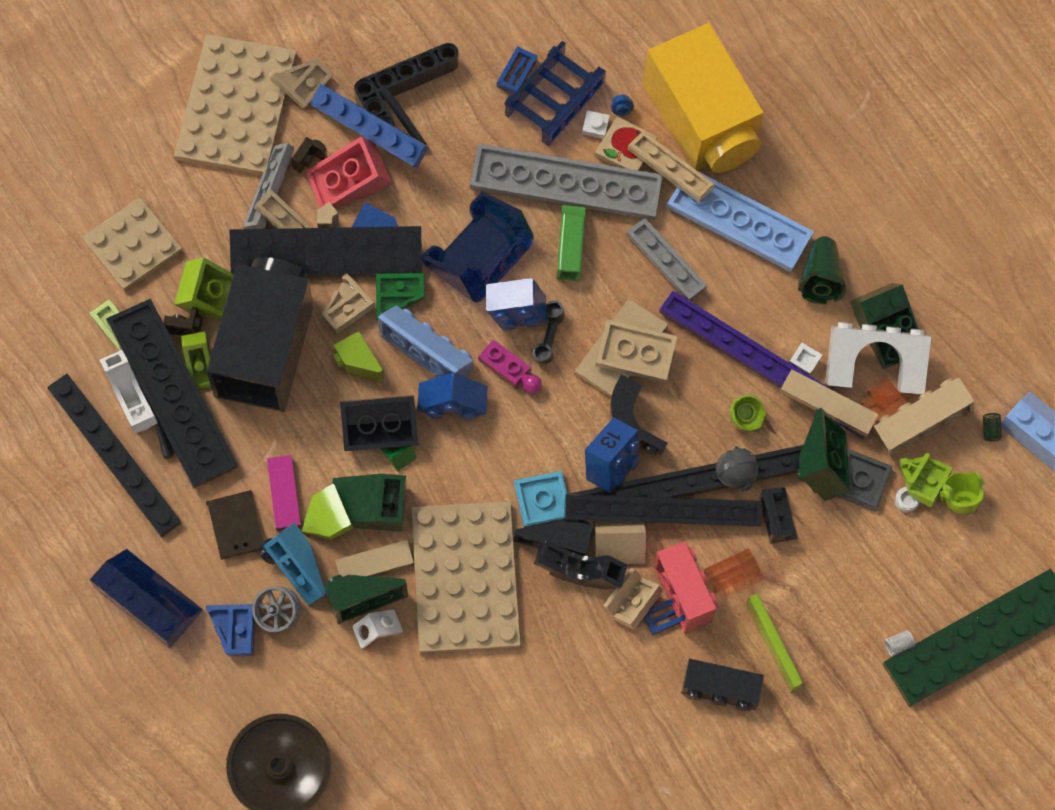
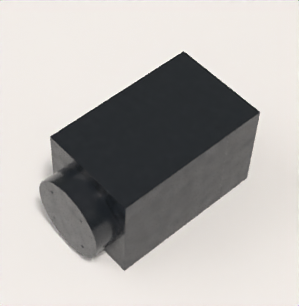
(261, 334)

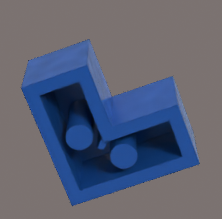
(452, 395)

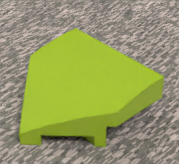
(924, 477)
(326, 515)

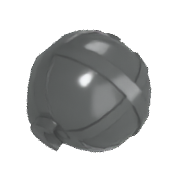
(737, 469)

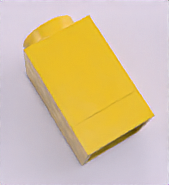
(703, 100)

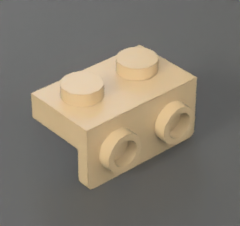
(632, 600)

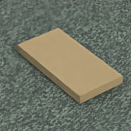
(606, 379)

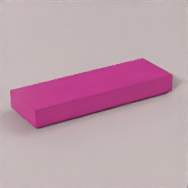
(283, 492)

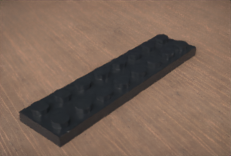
(332, 249)
(172, 393)

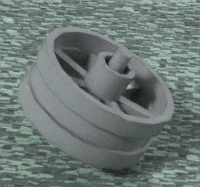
(276, 609)

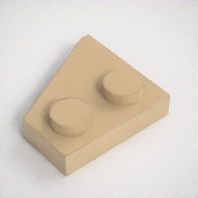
(302, 81)

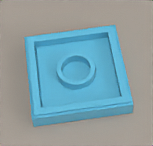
(541, 498)

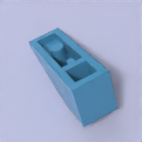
(296, 560)

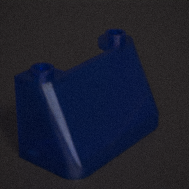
(483, 249)

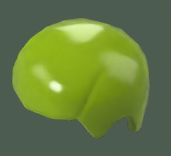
(747, 413)

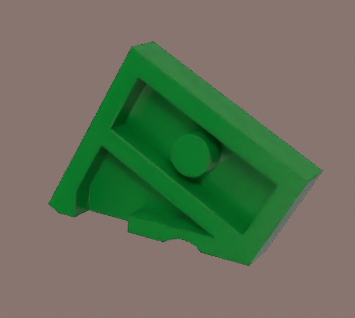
(398, 290)

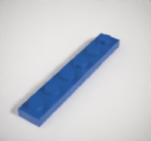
(369, 125)

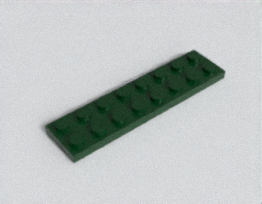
(974, 639)

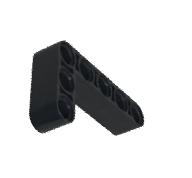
(399, 83)

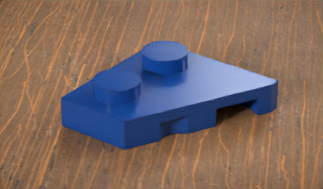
(234, 627)

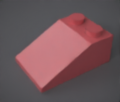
(349, 174)

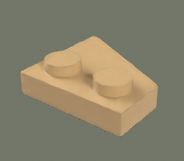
(346, 305)

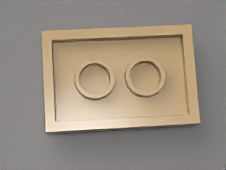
(636, 351)

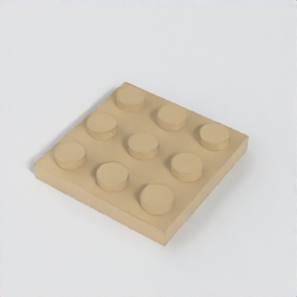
(132, 244)

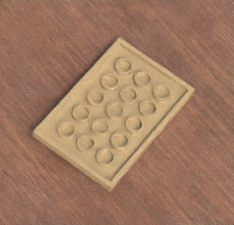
(234, 105)
(465, 577)

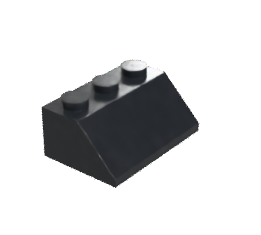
(379, 423)

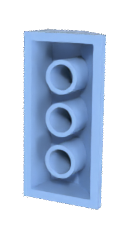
(422, 344)
(1034, 427)

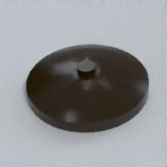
(278, 764)

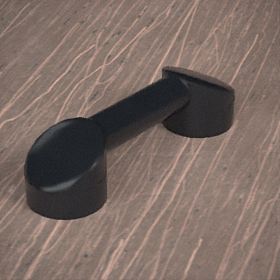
(555, 314)

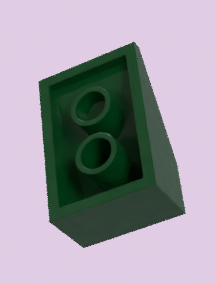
(825, 458)
(358, 595)

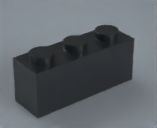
(722, 685)

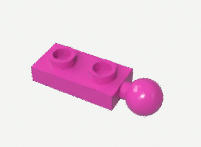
(509, 367)

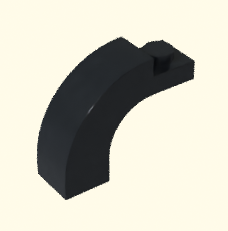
(621, 408)
(583, 570)

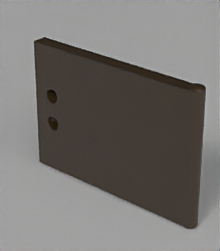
(235, 524)

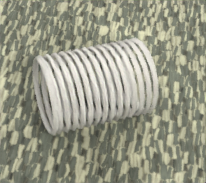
(899, 643)

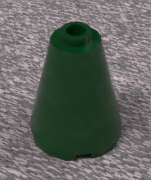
(823, 273)

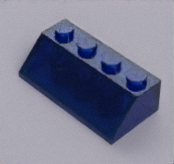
(146, 597)

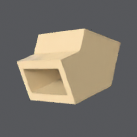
(327, 216)

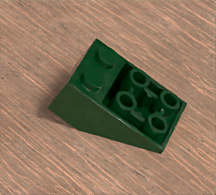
(885, 308)
(374, 500)

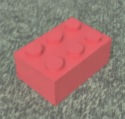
(685, 586)

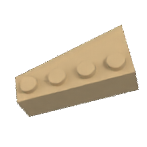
(925, 415)

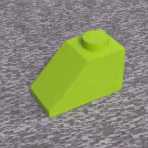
(197, 357)
(357, 358)

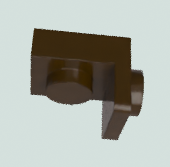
(306, 153)
(181, 325)

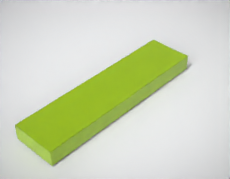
(774, 643)

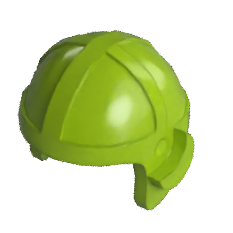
(963, 492)

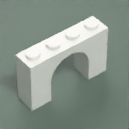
(847, 342)

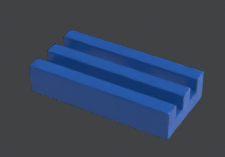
(509, 86)
(650, 622)

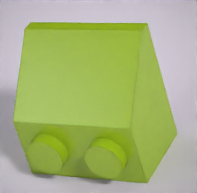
(204, 287)

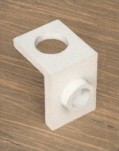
(379, 625)

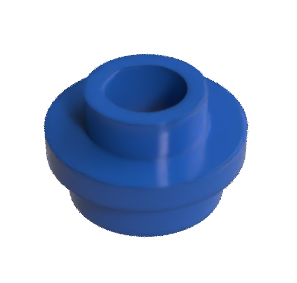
(622, 105)

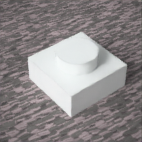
(595, 124)
(805, 358)

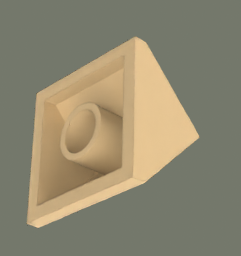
(621, 541)

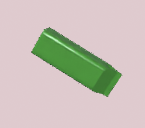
(571, 243)

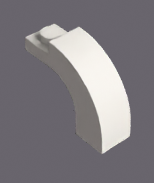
(128, 392)

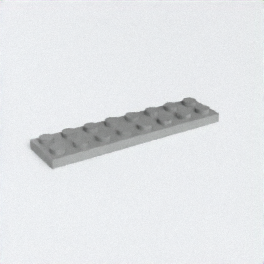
(566, 181)

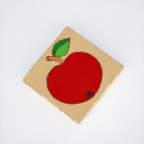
(615, 145)

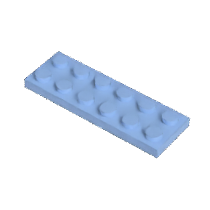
(745, 224)

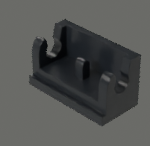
(777, 515)

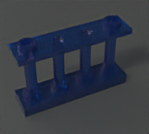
(563, 112)

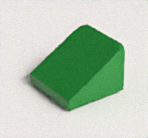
(399, 456)

